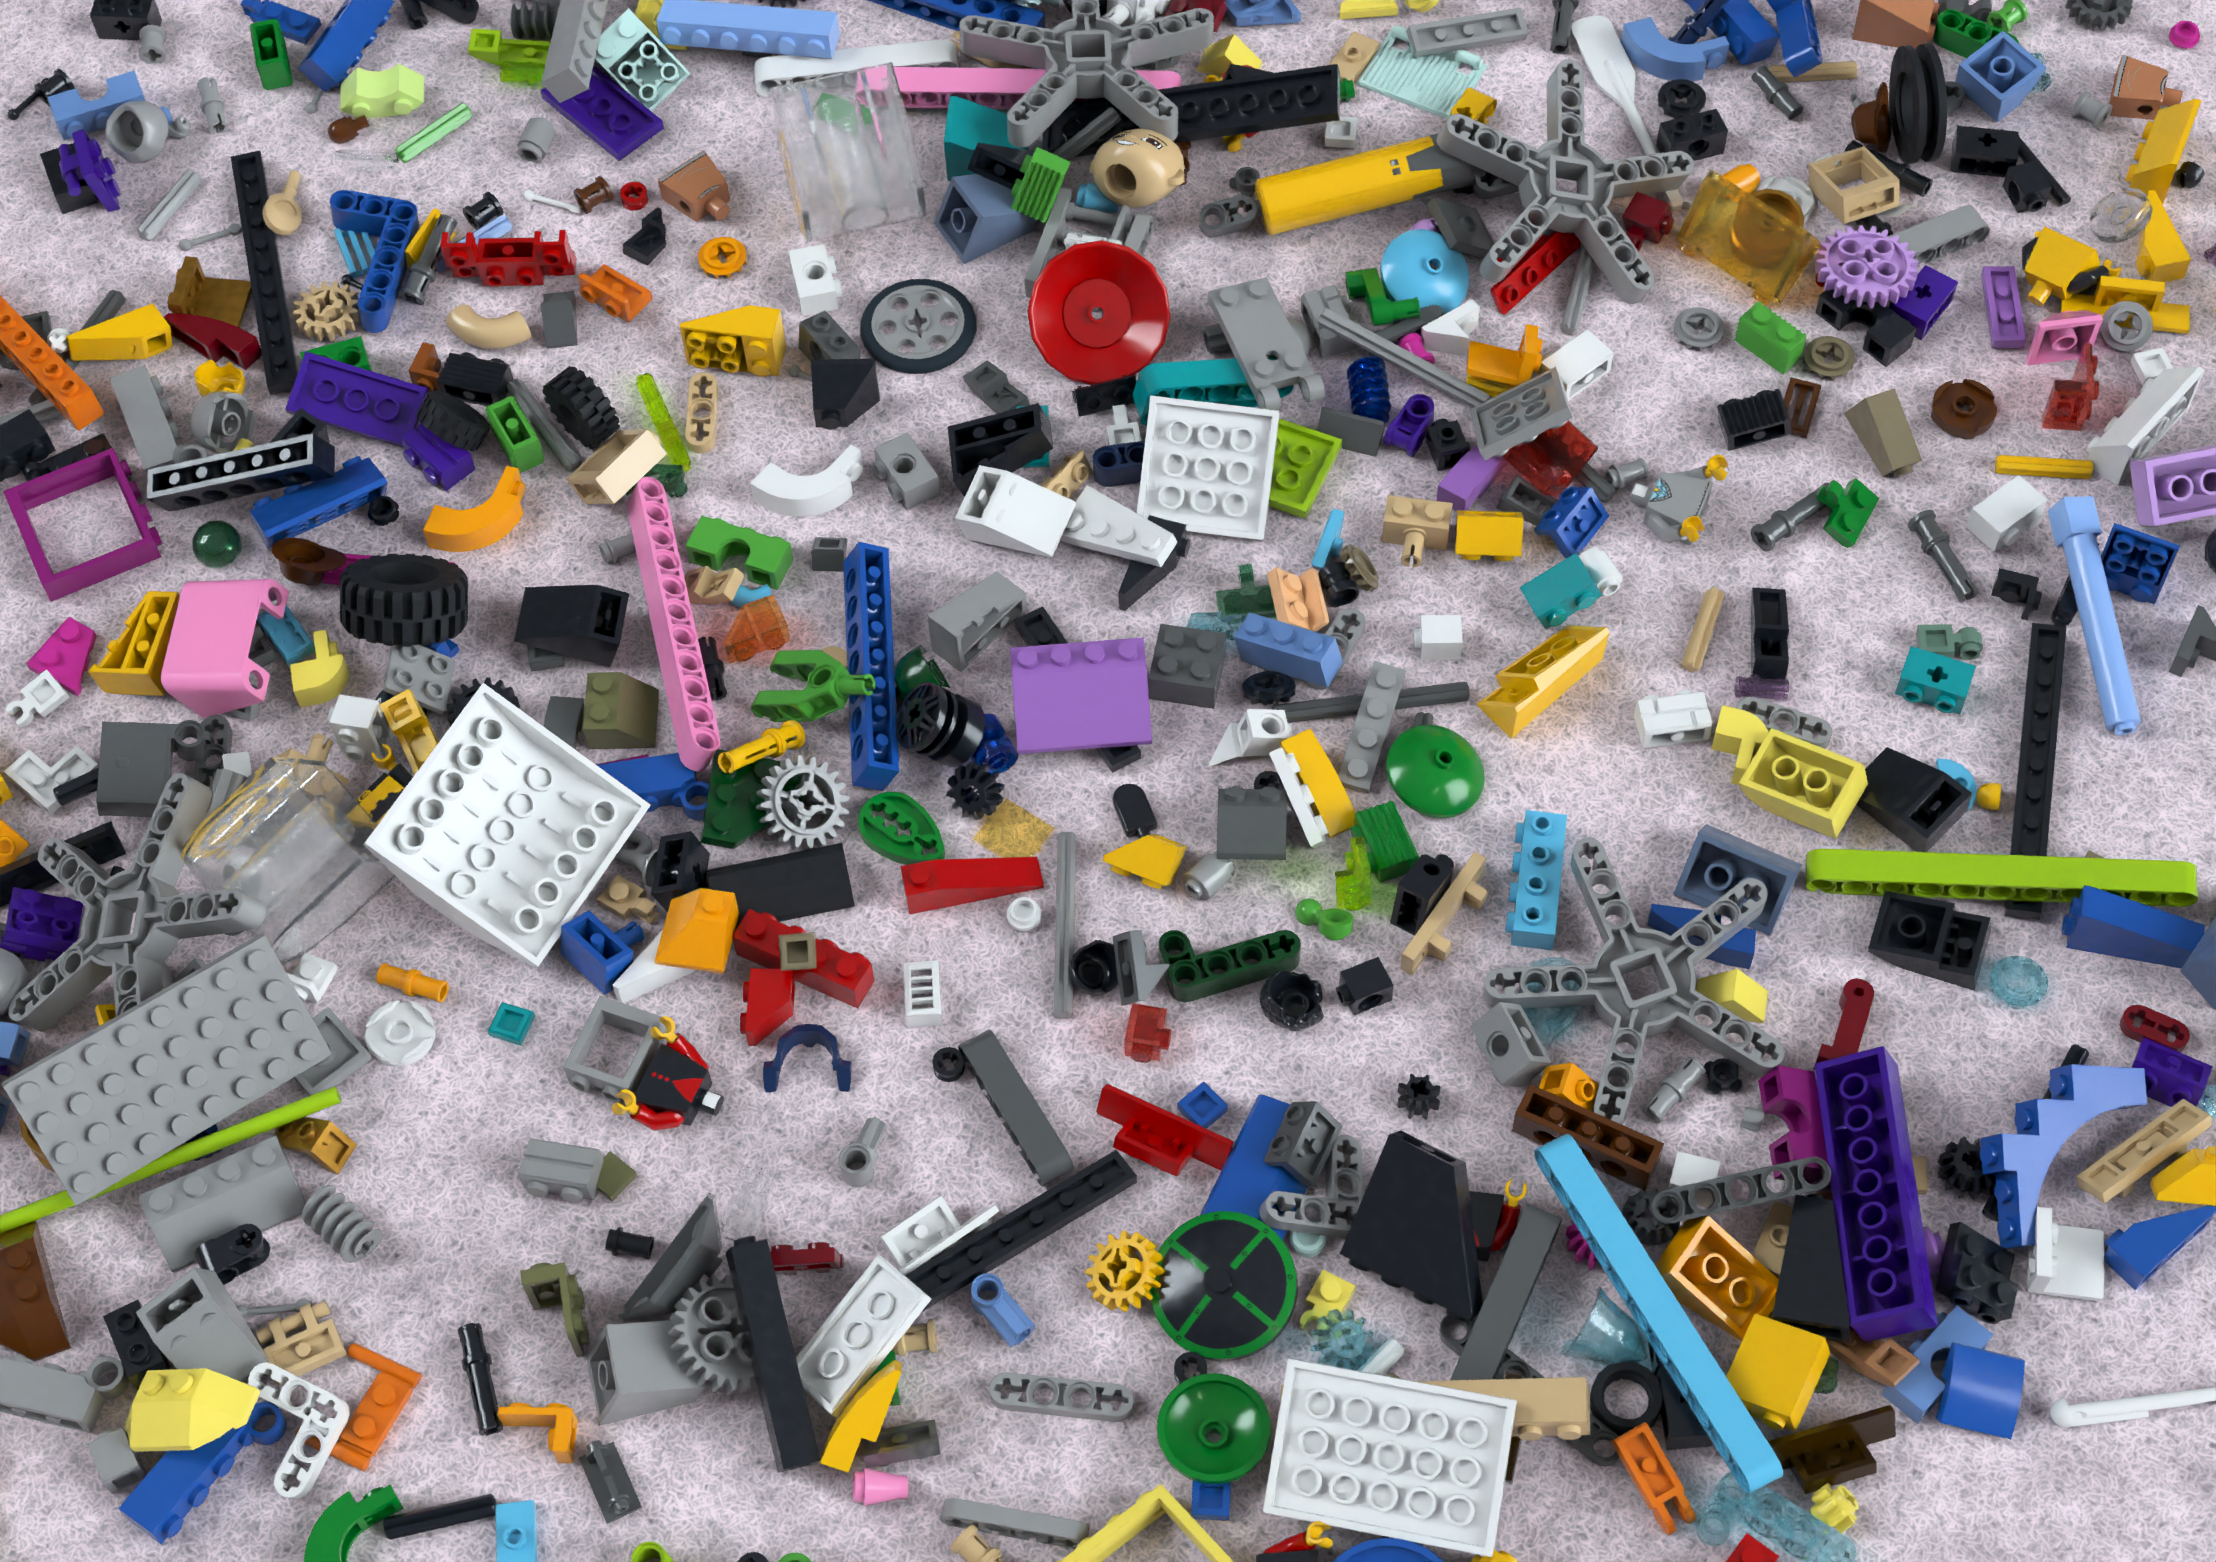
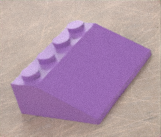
(1080, 695)

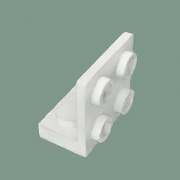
(2065, 1260)

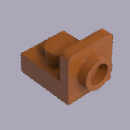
(426, 367)

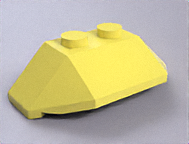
(186, 1409)

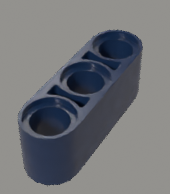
(1118, 464)

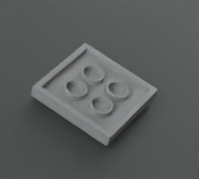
(1520, 414)

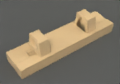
(1428, 938)
(2144, 1151)

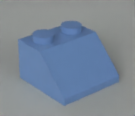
(1999, 75)

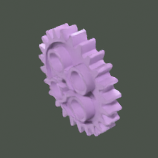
(1866, 266)

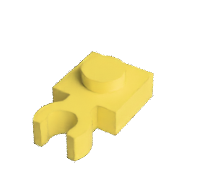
(1326, 1295)

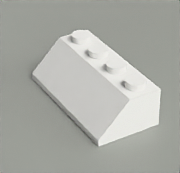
(2143, 422)

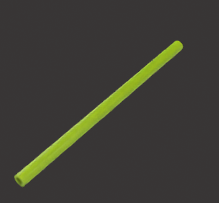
(182, 1154)

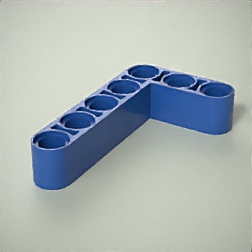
(396, 225)

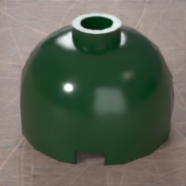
(914, 670)

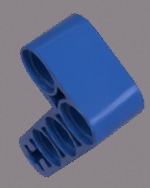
(1797, 35)

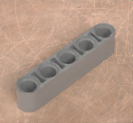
(1944, 234)

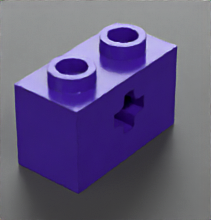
(1926, 301)

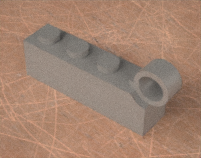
(148, 420)
(55, 1395)

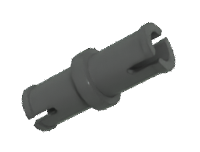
(1777, 92)

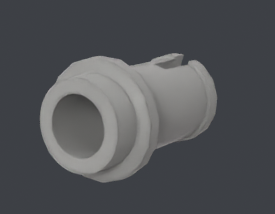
(1626, 473)
(617, 548)

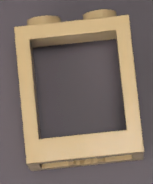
(1861, 201)
(616, 466)

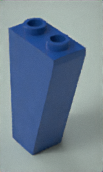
(2129, 929)

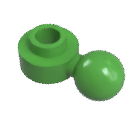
(1332, 923)

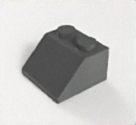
(1251, 823)

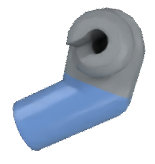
(176, 128)

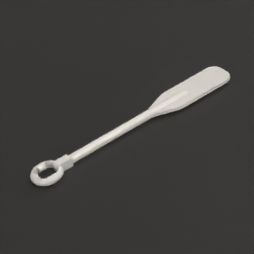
(1616, 78)

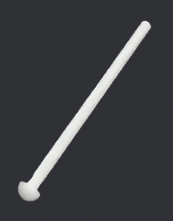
(2125, 1408)

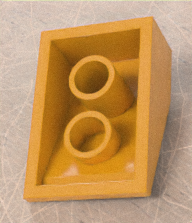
(1717, 1276)

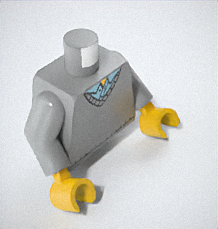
(1679, 501)

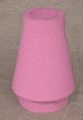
(878, 1486)

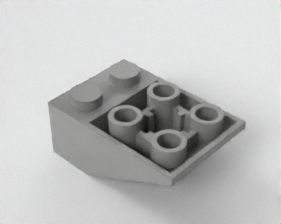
(202, 1327)

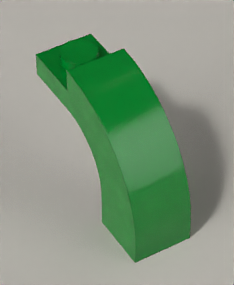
(345, 1521)

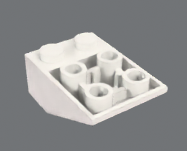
(1013, 513)

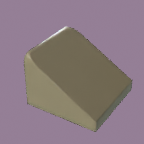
(797, 951)

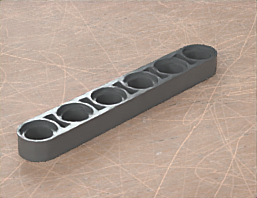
(1585, 1443)

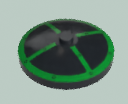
(1225, 1286)

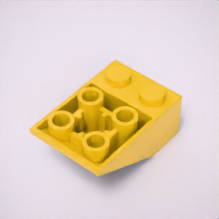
(737, 340)

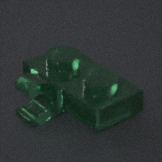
(1246, 598)

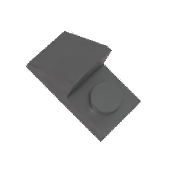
(559, 319)
(2198, 640)
(1134, 975)

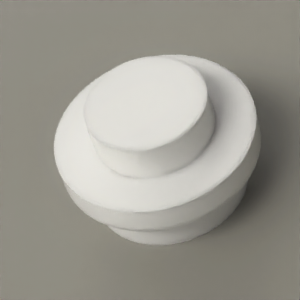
(1024, 914)

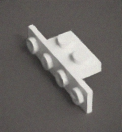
(929, 1233)

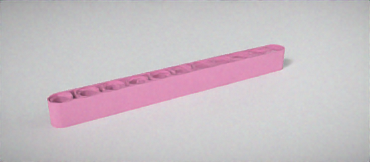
(986, 86)
(673, 625)

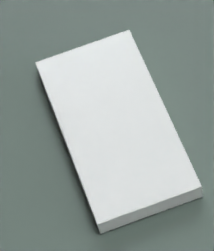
(859, 1335)

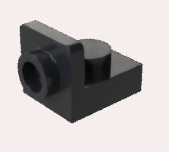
(2017, 587)

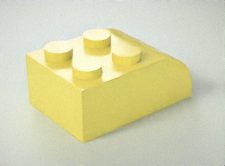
(1804, 783)

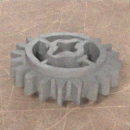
(777, 799)

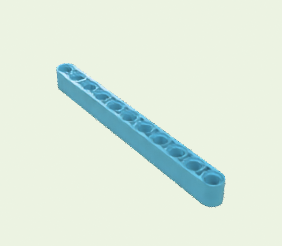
(1659, 1314)

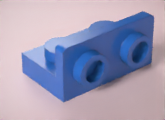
(1573, 520)

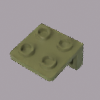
(554, 1286)

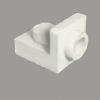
(312, 977)

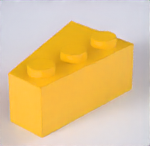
(139, 653)

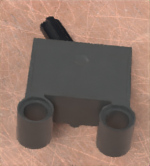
(134, 766)

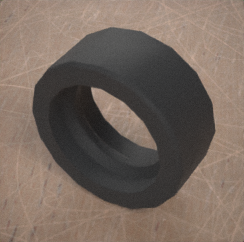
(1628, 1371)

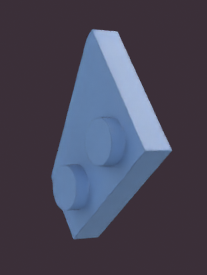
(1262, 12)

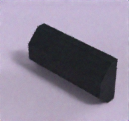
(788, 883)

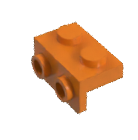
(614, 292)

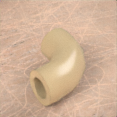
(487, 332)

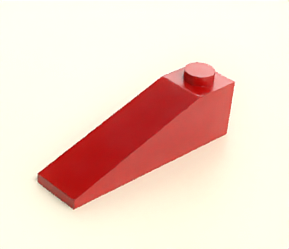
(963, 881)

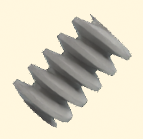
(340, 1224)

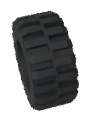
(403, 599)

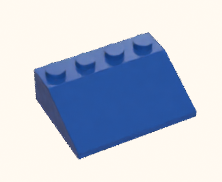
(318, 502)

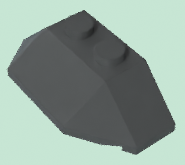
(680, 1266)

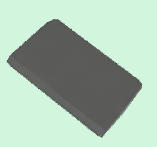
(1357, 432)

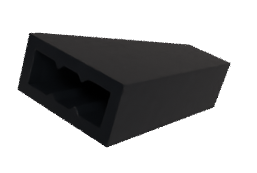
(1811, 1273)

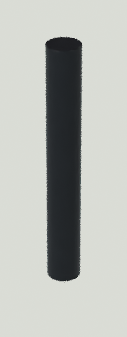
(2056, 191)

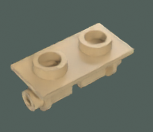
(1069, 475)

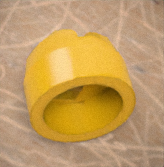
(1989, 796)

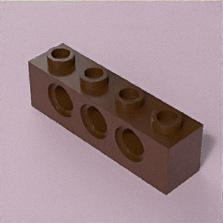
(1604, 1142)

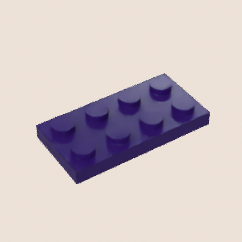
(608, 115)
(356, 399)

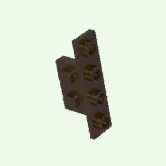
(1836, 1449)

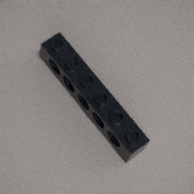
(241, 472)

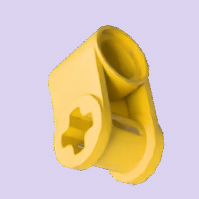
(1475, 105)

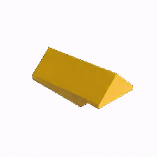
(1543, 676)

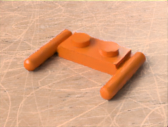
(375, 1412)

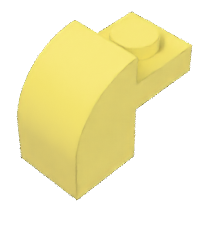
(320, 678)
(1739, 734)

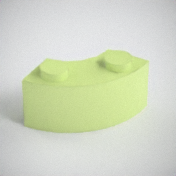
(382, 92)

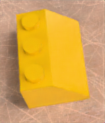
(2163, 148)

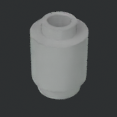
(536, 139)
(1207, 876)

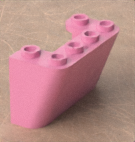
(211, 644)

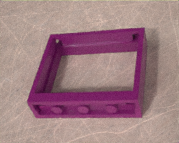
(68, 480)

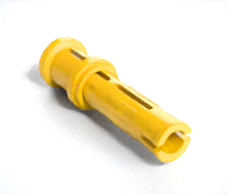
(771, 743)

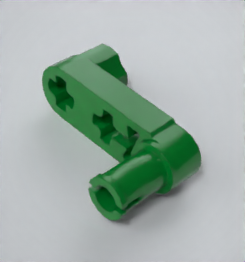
(1367, 284)

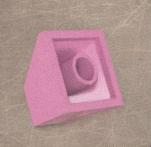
(2063, 336)

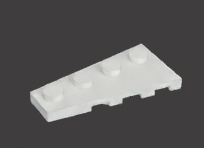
(1116, 530)

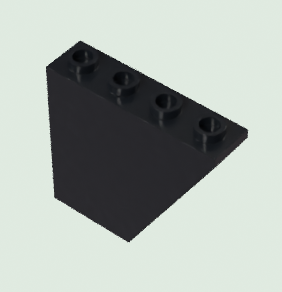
(1419, 1227)

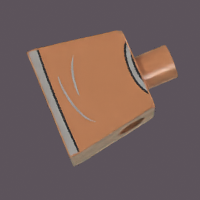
(2141, 90)
(696, 189)

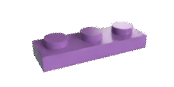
(2003, 307)

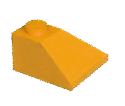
(699, 931)

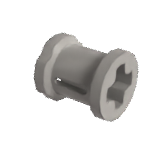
(152, 44)
(2091, 110)

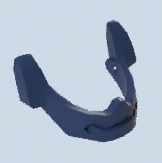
(809, 1036)

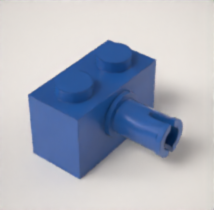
(597, 950)

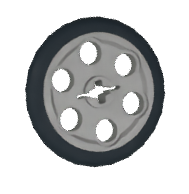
(922, 358)

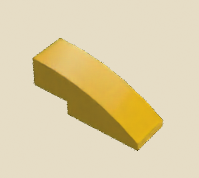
(1323, 782)
(861, 1418)

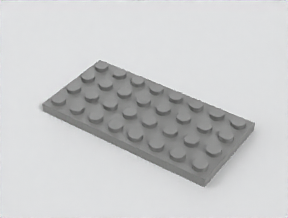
(167, 1069)

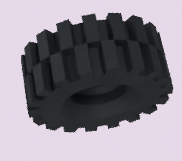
(581, 407)

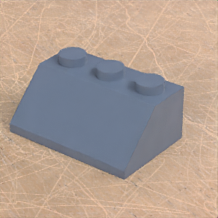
(1723, 860)

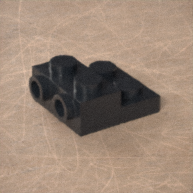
(1977, 1274)

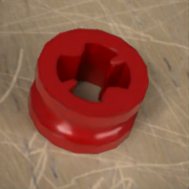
(628, 201)

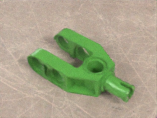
(825, 692)

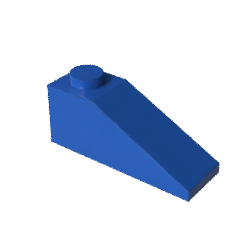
(2153, 1242)

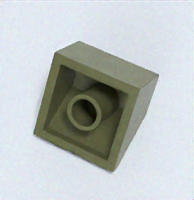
(619, 712)

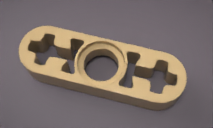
(697, 402)

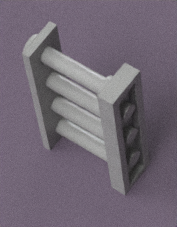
(1057, 230)

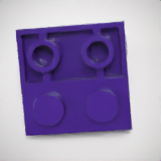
(90, 166)
(41, 924)

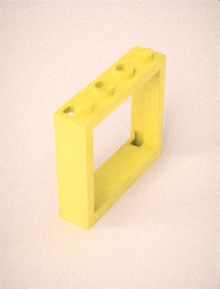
(1135, 1519)

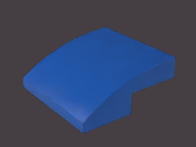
(1981, 1390)

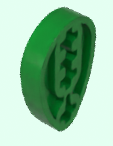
(909, 815)

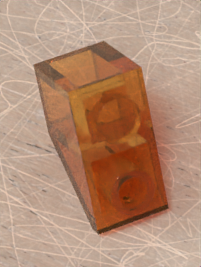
(756, 629)

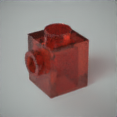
(1146, 1033)

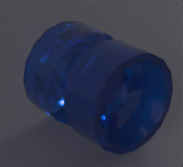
(995, 747)

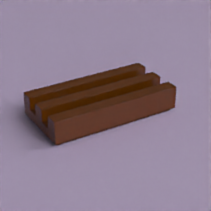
(1804, 385)

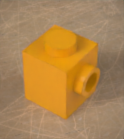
(1570, 1084)

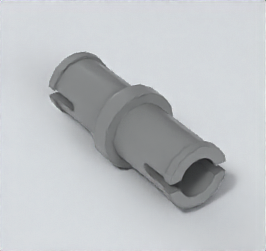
(212, 105)
(1674, 1089)

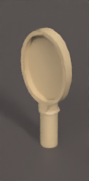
(281, 210)

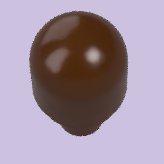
(346, 129)

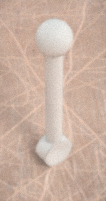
(529, 195)

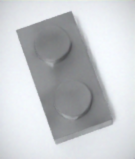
(902, 1444)

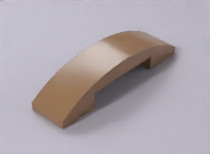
(1876, 1359)

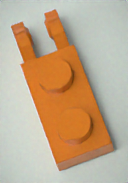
(1653, 1475)

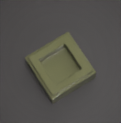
(614, 1176)

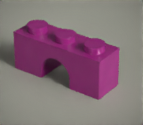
(1795, 1099)

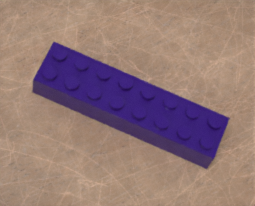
(1875, 1195)

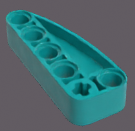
(1202, 380)

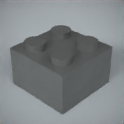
(1187, 666)

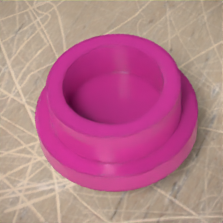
(2184, 35)

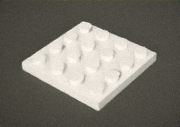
(1208, 466)

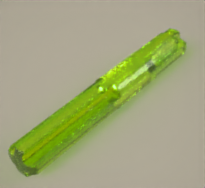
(663, 422)

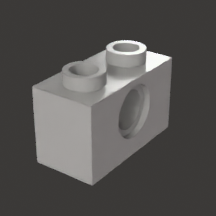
(906, 471)
(1509, 1027)

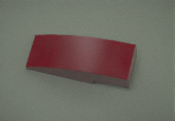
(215, 338)

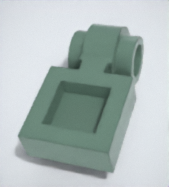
(1942, 641)

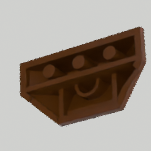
(28, 1300)

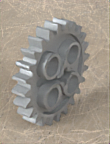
(723, 1335)

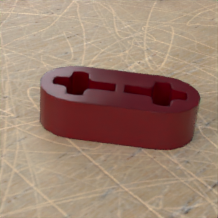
(2154, 1027)

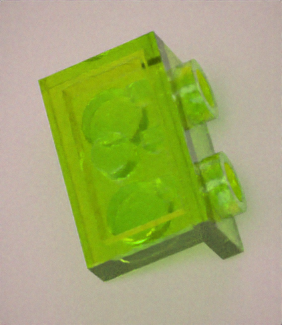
(1354, 882)

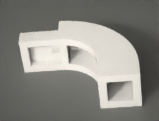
(811, 494)

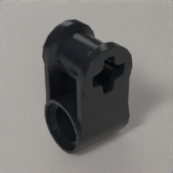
(230, 1255)

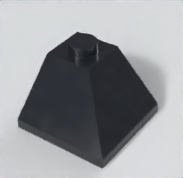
(843, 390)

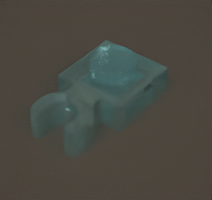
(1216, 622)

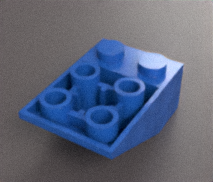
(2137, 563)

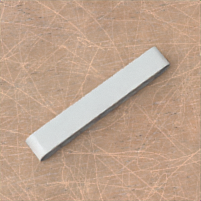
(789, 69)

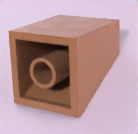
(1895, 22)

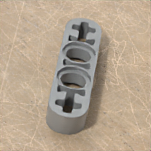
(1062, 1391)
(1014, 1522)

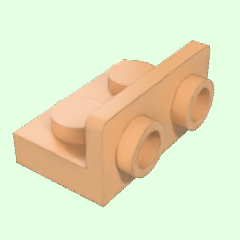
(1298, 599)

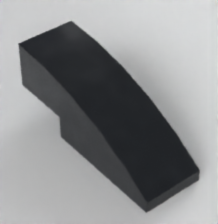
(1769, 633)

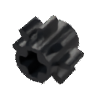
(1419, 1105)

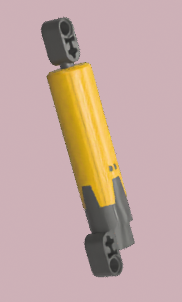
(1351, 187)

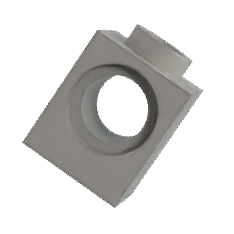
(115, 1460)

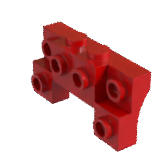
(509, 259)

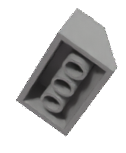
(237, 1190)

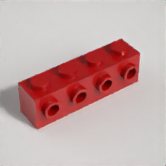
(837, 972)

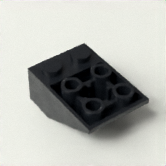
(573, 621)
(1912, 799)

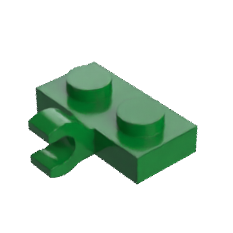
(1850, 509)

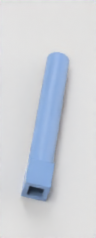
(2075, 529)

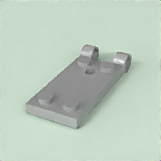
(1260, 329)

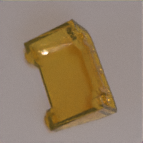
(1746, 239)

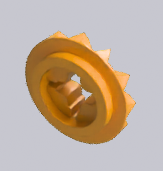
(730, 248)

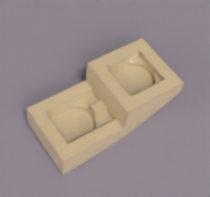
(709, 587)

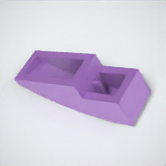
(1469, 479)

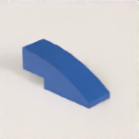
(1735, 952)

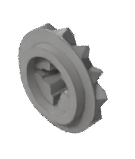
(1691, 319)
(2139, 319)

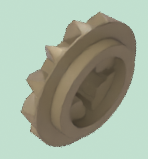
(1821, 347)
(1360, 567)

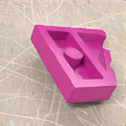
(66, 654)

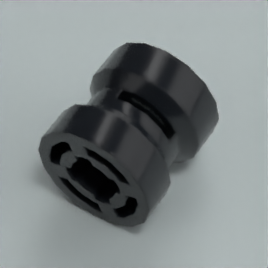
(1337, 582)

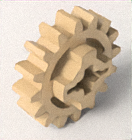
(327, 311)

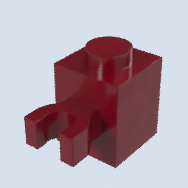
(1647, 219)

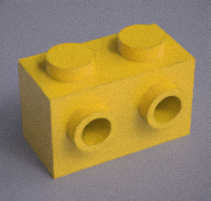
(1488, 534)

